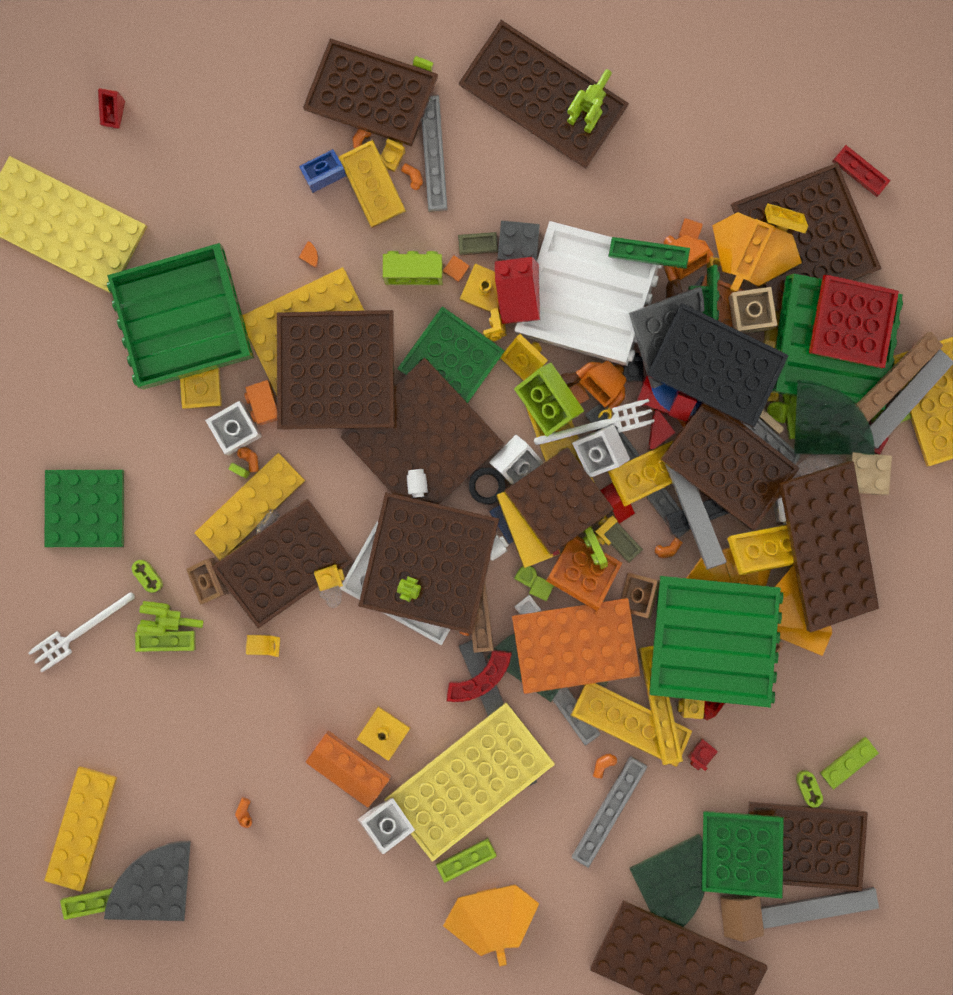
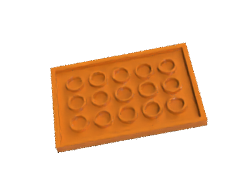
(575, 646)

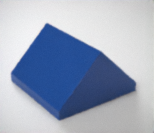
(323, 170)

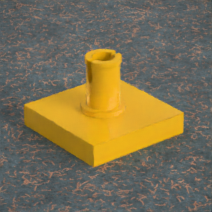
(785, 218)
(481, 289)
(524, 357)
(383, 733)

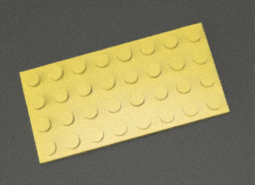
(65, 224)
(471, 780)

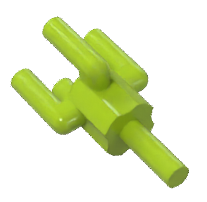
(589, 102)
(164, 619)

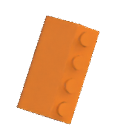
(348, 769)

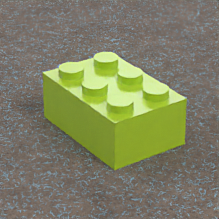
(412, 268)
(548, 399)

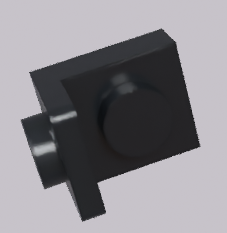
(634, 370)

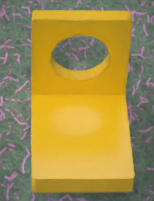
(262, 645)

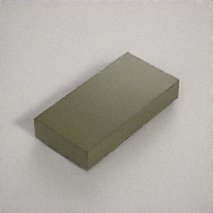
(477, 243)
(623, 542)

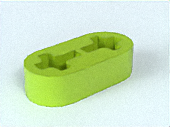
(143, 579)
(813, 786)

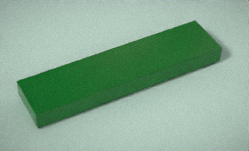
(649, 252)

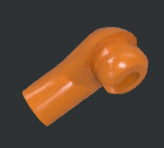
(359, 136)
(414, 174)
(249, 456)
(668, 551)
(602, 763)
(242, 814)

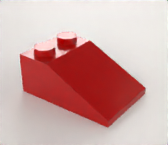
(518, 290)

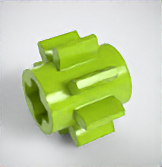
(408, 589)

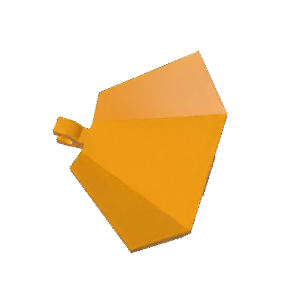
(753, 250)
(728, 572)
(793, 623)
(492, 919)

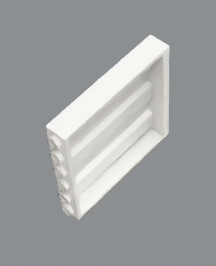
(588, 295)

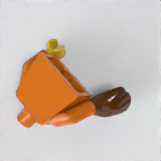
(699, 256)
(602, 381)

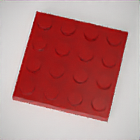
(853, 321)

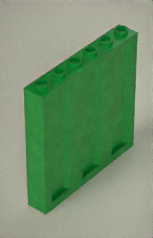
(179, 316)
(795, 337)
(716, 641)

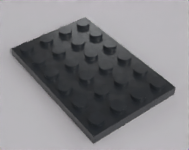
(717, 365)

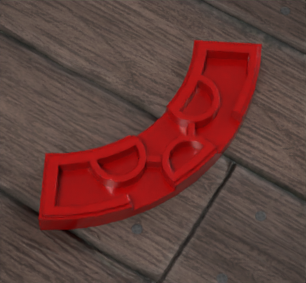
(483, 682)

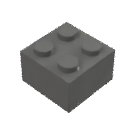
(518, 240)

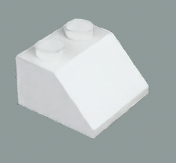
(515, 460)
(386, 825)

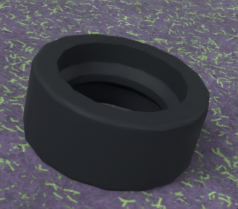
(486, 471)

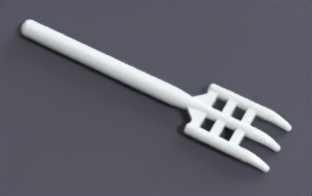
(616, 420)
(65, 641)

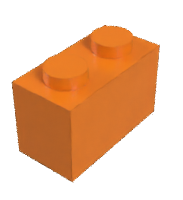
(262, 402)

